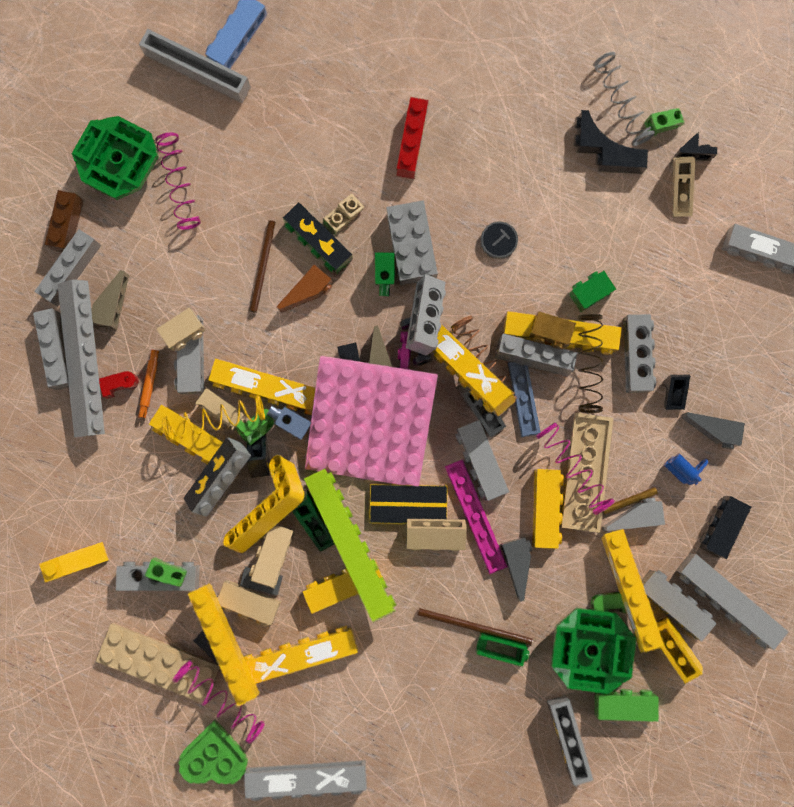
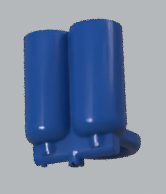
(684, 470)

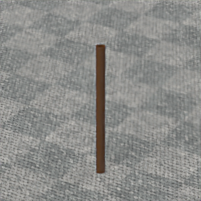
(475, 626)

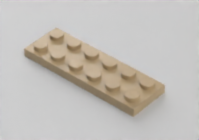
(592, 441)
(155, 662)

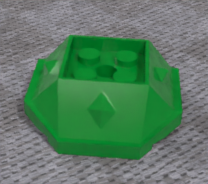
(105, 142)
(613, 653)

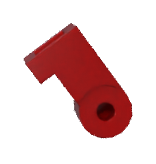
(117, 382)

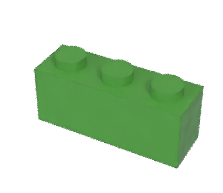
(627, 706)

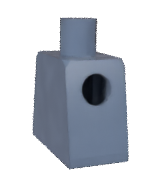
(297, 426)

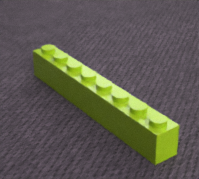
(349, 545)

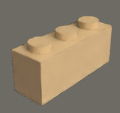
(436, 534)
(271, 556)
(248, 603)

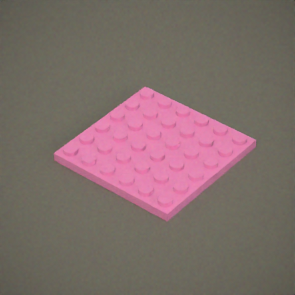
(370, 421)

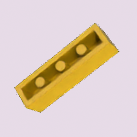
(201, 444)
(547, 508)
(331, 590)

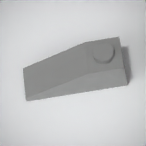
(640, 515)

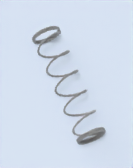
(646, 132)

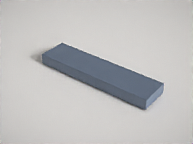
(525, 400)

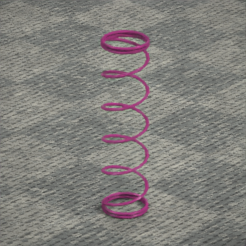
(184, 220)
(606, 503)
(185, 668)

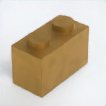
(552, 330)

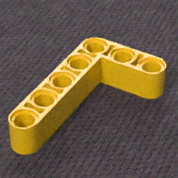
(271, 510)

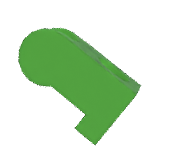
(665, 121)
(253, 431)
(165, 572)
(608, 601)

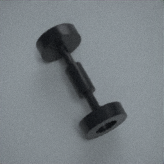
(421, 359)

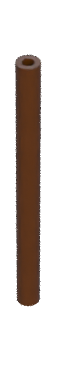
(262, 266)

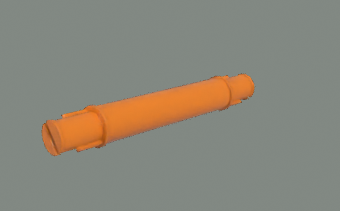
(148, 383)

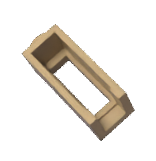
(211, 404)

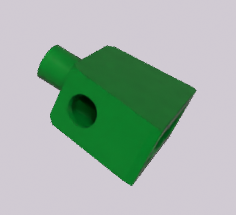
(384, 264)

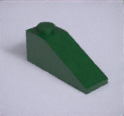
(313, 523)

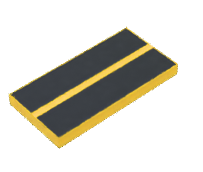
(401, 502)

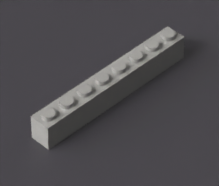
(81, 358)

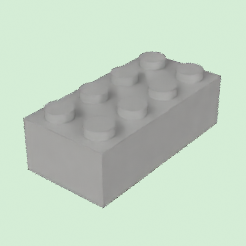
(411, 242)

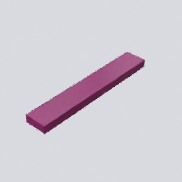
(476, 516)

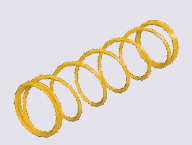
(259, 410)

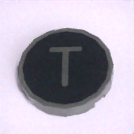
(499, 240)

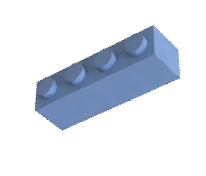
(236, 32)

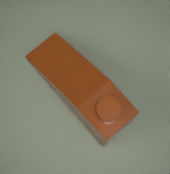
(309, 288)

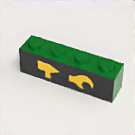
(318, 238)

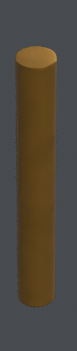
(631, 500)

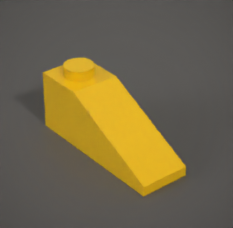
(73, 562)

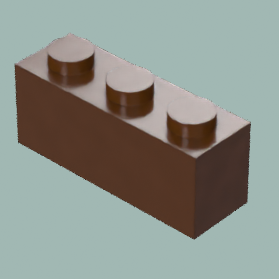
(63, 220)

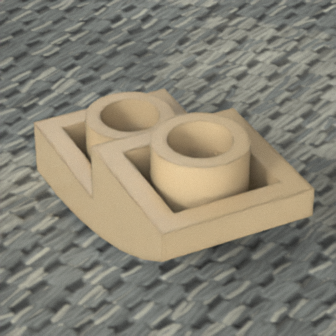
(343, 214)

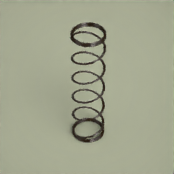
(582, 408)

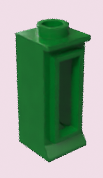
(521, 656)

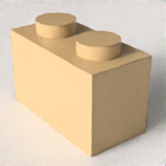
(181, 330)

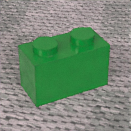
(592, 290)

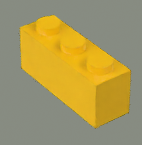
(678, 651)

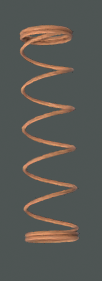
(464, 321)

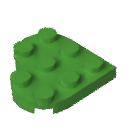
(213, 757)

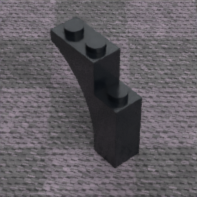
(610, 155)

